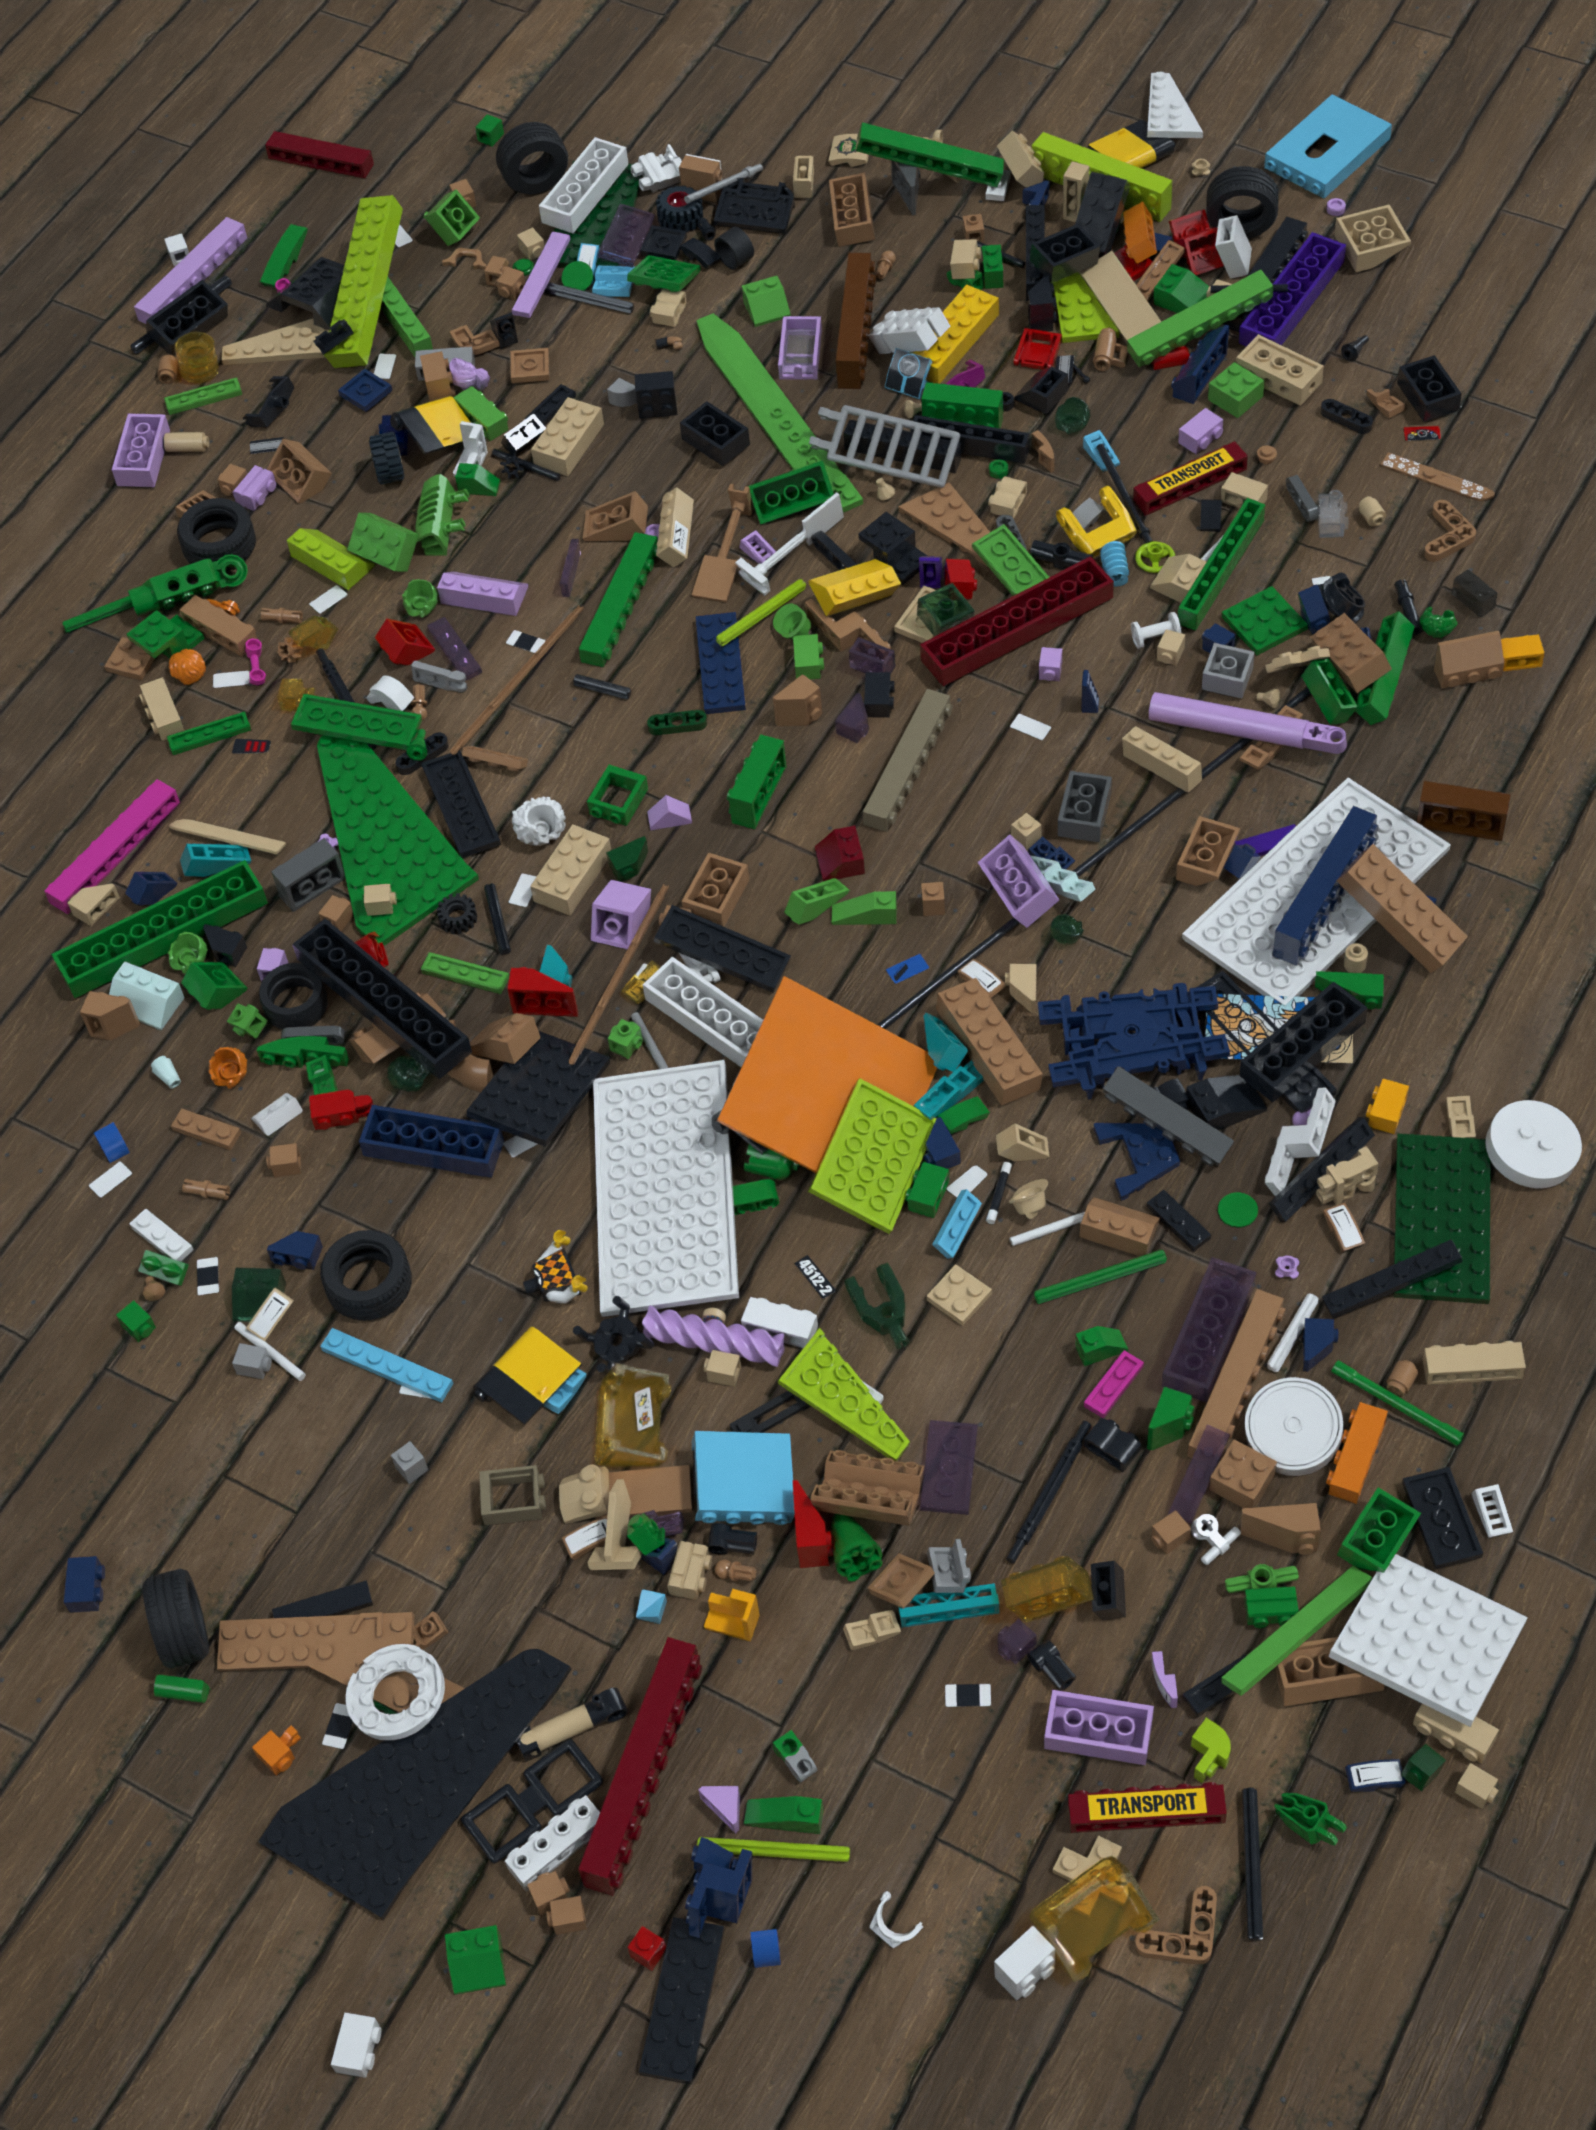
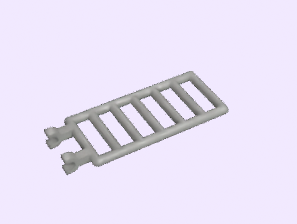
(840, 418)

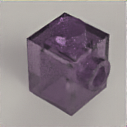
(1016, 1641)

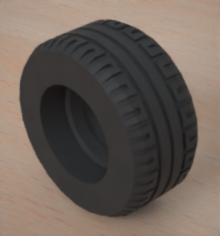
(520, 143)

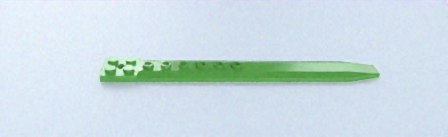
(769, 404)

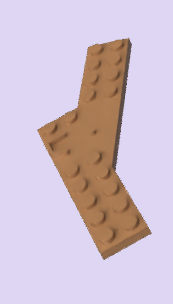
(327, 1645)

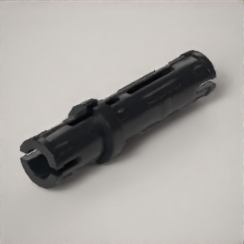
(1405, 600)

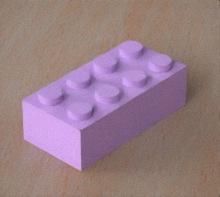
(140, 450)
(1018, 881)
(1098, 1727)

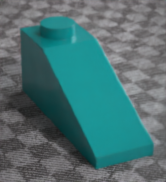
(210, 859)
(943, 1044)

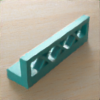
(948, 1609)

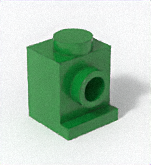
(645, 1533)

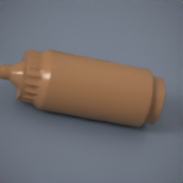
(1105, 349)

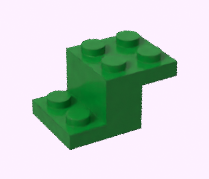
(165, 636)

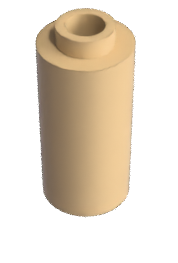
(186, 442)

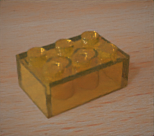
(1047, 1589)

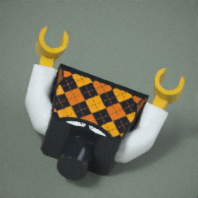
(555, 1274)

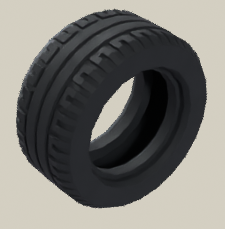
(1243, 182)
(212, 515)
(354, 1249)
(175, 1618)

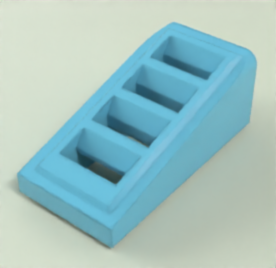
(1090, 443)

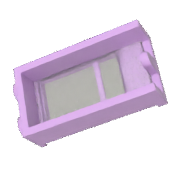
(800, 347)

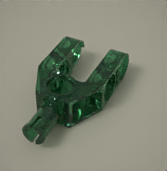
(876, 1315)

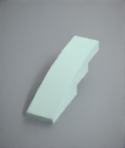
(1063, 881)

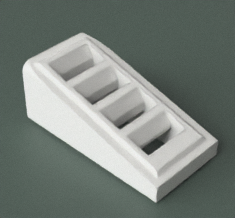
(1494, 1491)

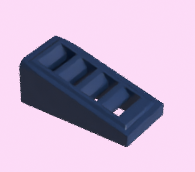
(1090, 697)

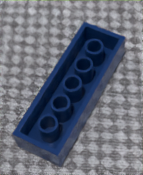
(431, 1141)

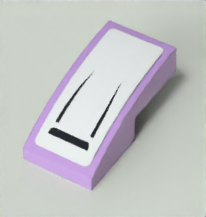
(1165, 1683)

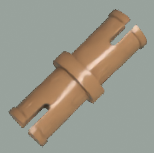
(281, 615)
(206, 1189)

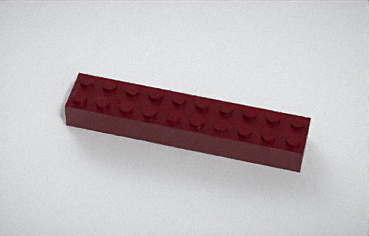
(1016, 621)
(640, 1767)

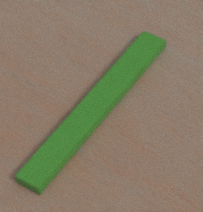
(1296, 1630)

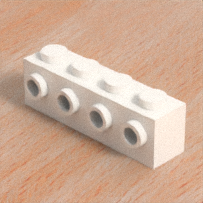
(554, 1843)

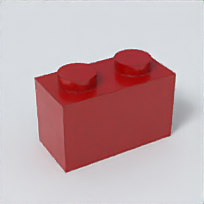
(961, 575)

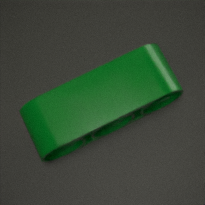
(755, 1196)

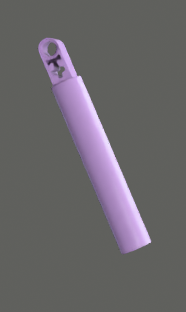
(1246, 723)

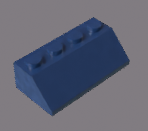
(1201, 365)

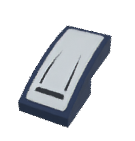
(1374, 1774)

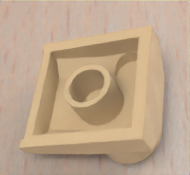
(584, 1494)

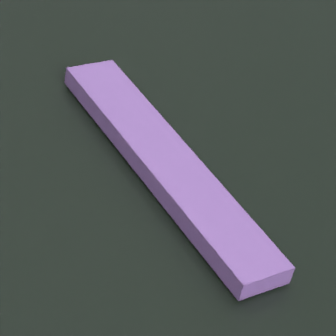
(541, 275)

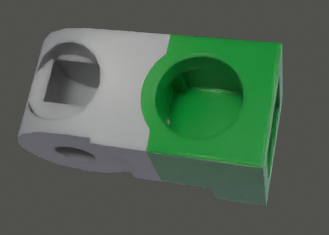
(794, 1756)

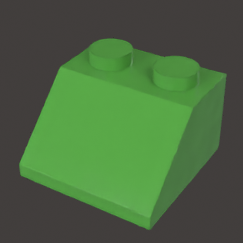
(765, 301)

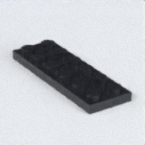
(460, 804)
(722, 948)
(681, 2002)

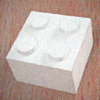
(1025, 1963)

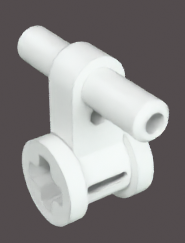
(1218, 1543)

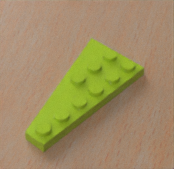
(1079, 310)
(835, 1390)

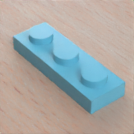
(957, 1224)

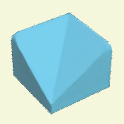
(651, 1606)

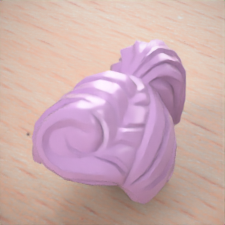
(466, 375)

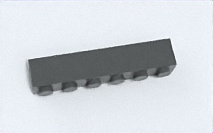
(1167, 1116)

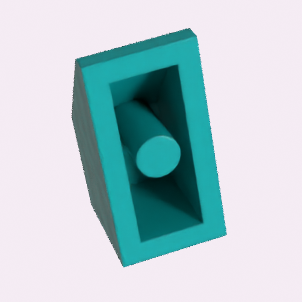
(555, 967)

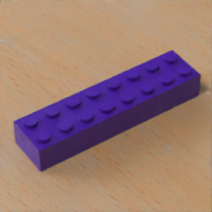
(1306, 279)

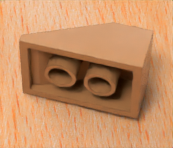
(616, 519)
(506, 1038)
(1285, 1527)

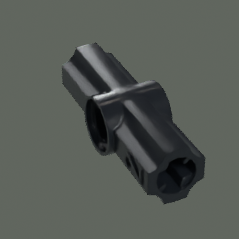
(1059, 554)

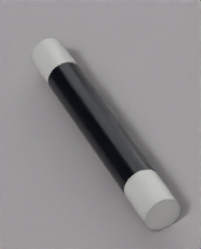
(998, 1194)

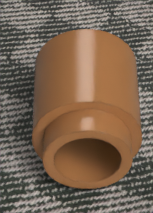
(167, 369)
(1402, 1378)

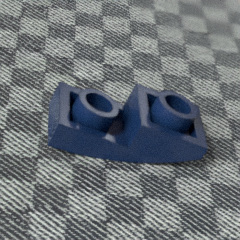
(1046, 850)

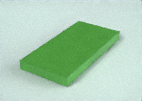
(1009, 560)

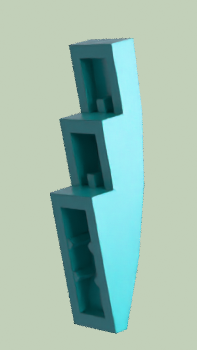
(949, 1090)

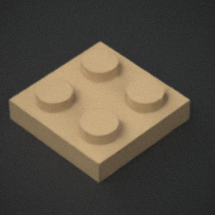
(959, 1295)

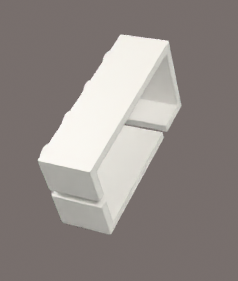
(909, 330)

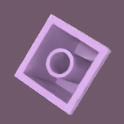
(619, 913)

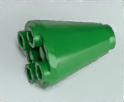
(853, 1548)

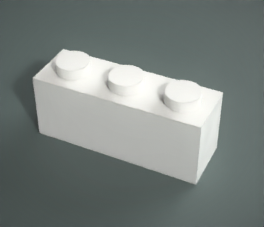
(776, 1319)

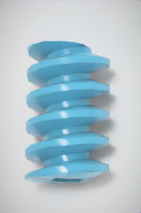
(1115, 562)

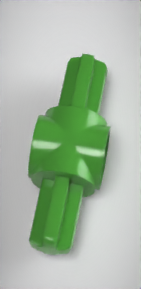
(1274, 1577)

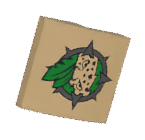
(844, 151)

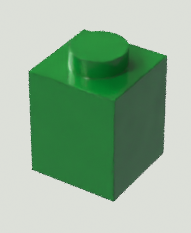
(489, 130)
(136, 1321)

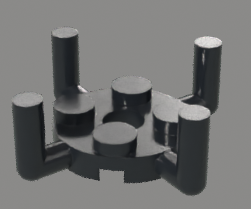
(608, 1330)

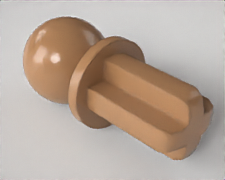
(885, 264)
(419, 701)
(726, 1569)

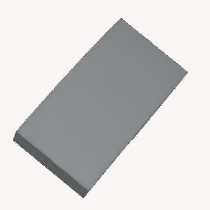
(1088, 513)

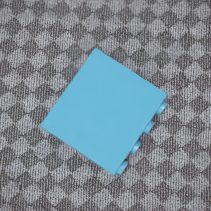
(743, 1477)

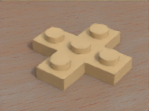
(1296, 659)
(1071, 1864)

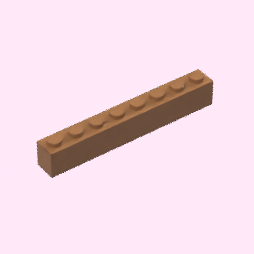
(1241, 1366)

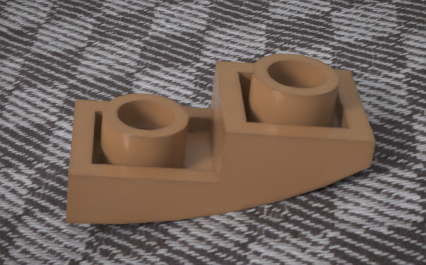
(429, 1631)

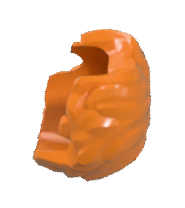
(187, 666)
(227, 1067)

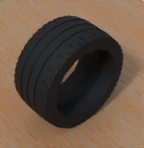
(286, 977)

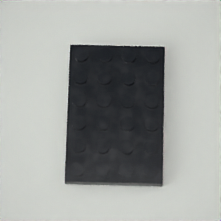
(538, 1090)

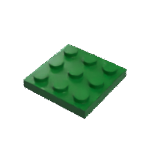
(663, 273)
(1264, 620)

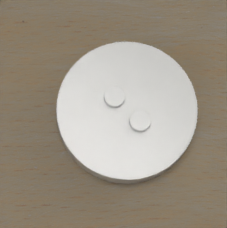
(1533, 1144)
(1295, 1425)

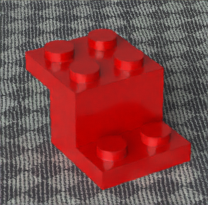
(1199, 241)

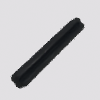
(497, 919)

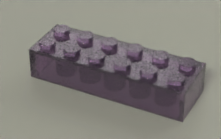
(1209, 1329)

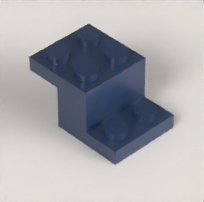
(719, 1893)

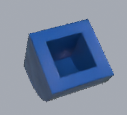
(111, 1142)
(765, 1948)

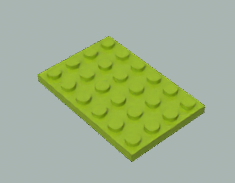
(873, 1156)

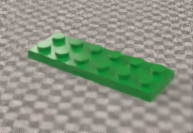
(356, 721)

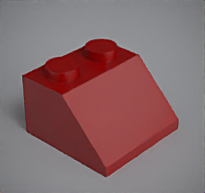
(403, 642)

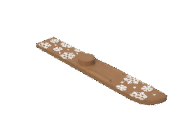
(1436, 477)

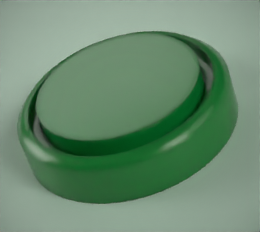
(524, 265)

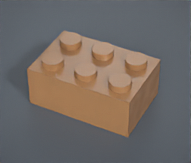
(716, 888)

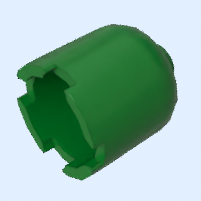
(769, 1164)

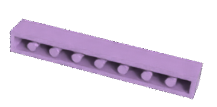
(193, 268)

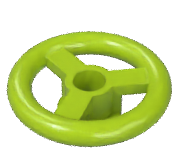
(1153, 551)

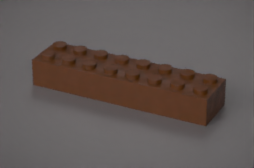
(855, 321)

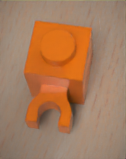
(276, 1751)

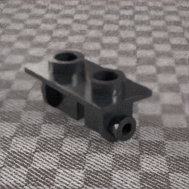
(339, 332)

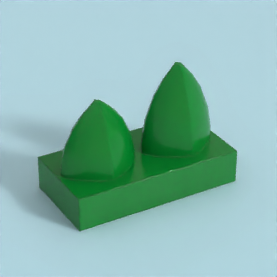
(163, 1267)

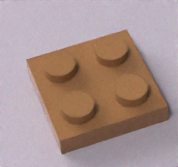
(530, 365)
(129, 660)
(901, 1580)

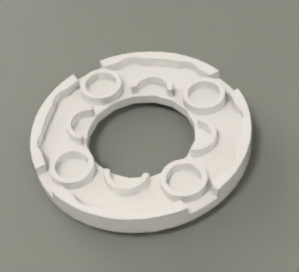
(377, 1666)

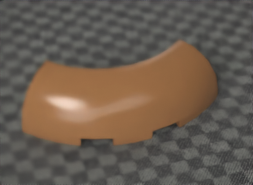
(472, 1072)

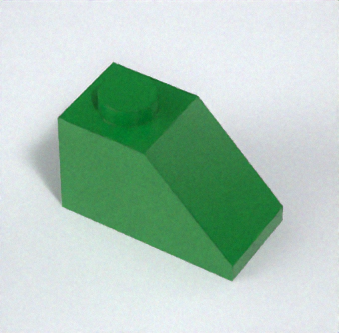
(476, 480)
(1099, 1344)

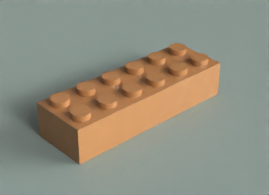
(1402, 908)
(989, 1041)

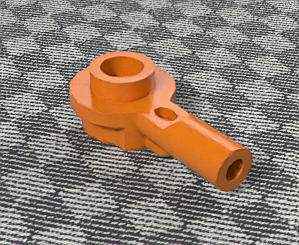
(228, 606)

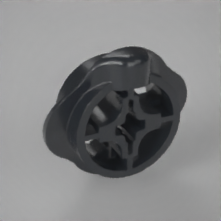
(1342, 597)

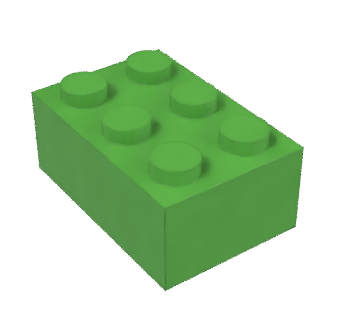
(383, 542)

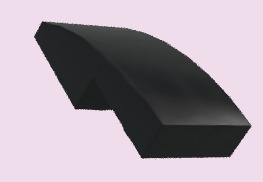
(698, 250)

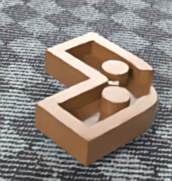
(480, 343)

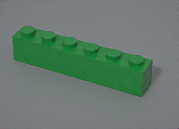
(1394, 641)

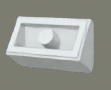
(277, 1114)

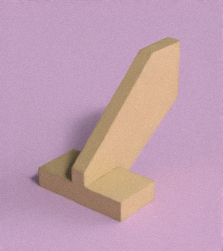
(615, 1554)

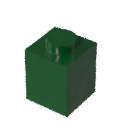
(1423, 1767)

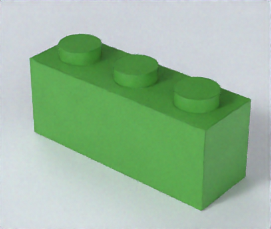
(482, 412)

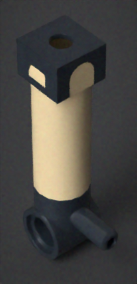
(603, 1708)

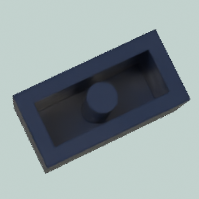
(83, 1584)

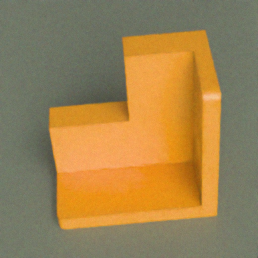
(733, 1614)

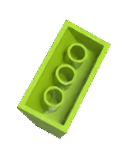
(328, 557)

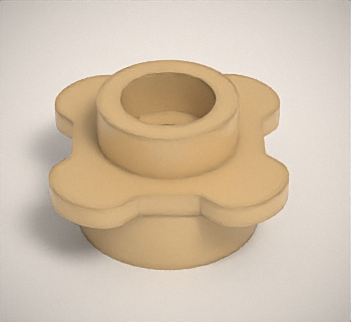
(1201, 167)

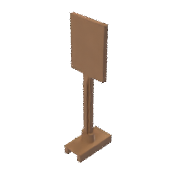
(718, 573)

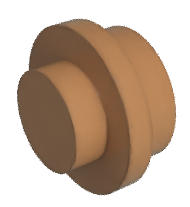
(1266, 454)

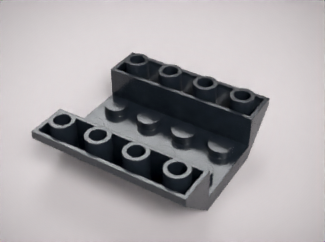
(312, 290)

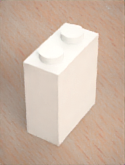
(1233, 247)

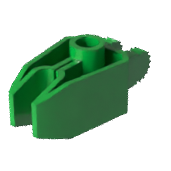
(1309, 1818)

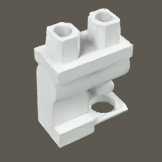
(657, 171)

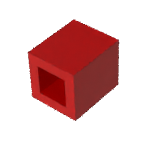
(647, 1948)

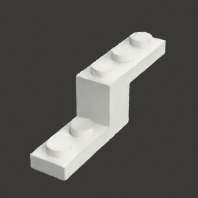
(1300, 1141)

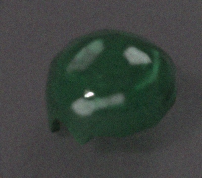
(1066, 929)

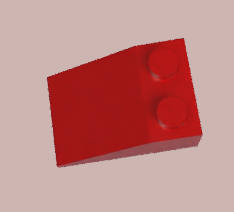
(539, 994)
(812, 1539)

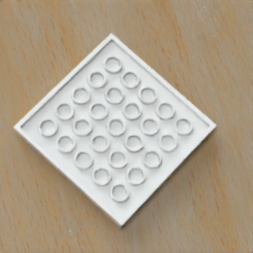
(1429, 1639)

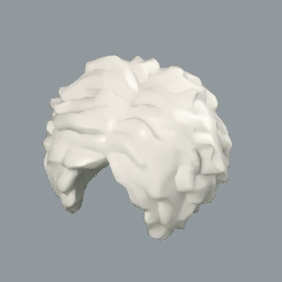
(538, 821)

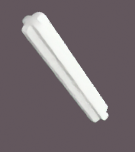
(1292, 1333)

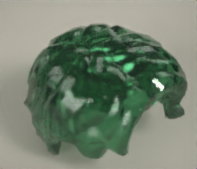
(1072, 415)
(406, 1074)

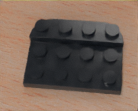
(755, 206)

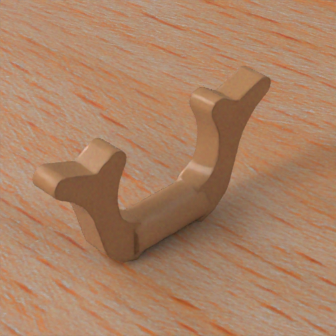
(465, 252)

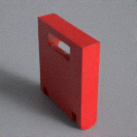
(1035, 354)

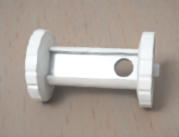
(1141, 634)

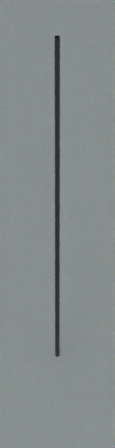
(899, 1012)

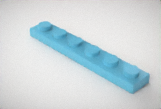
(386, 1365)

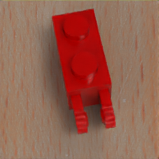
(338, 1108)

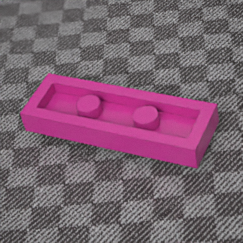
(1113, 1384)

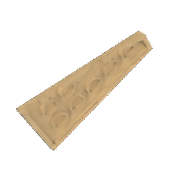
(282, 344)

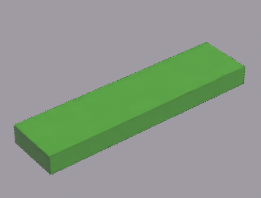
(203, 396)
(465, 973)

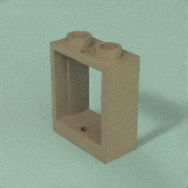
(506, 1477)

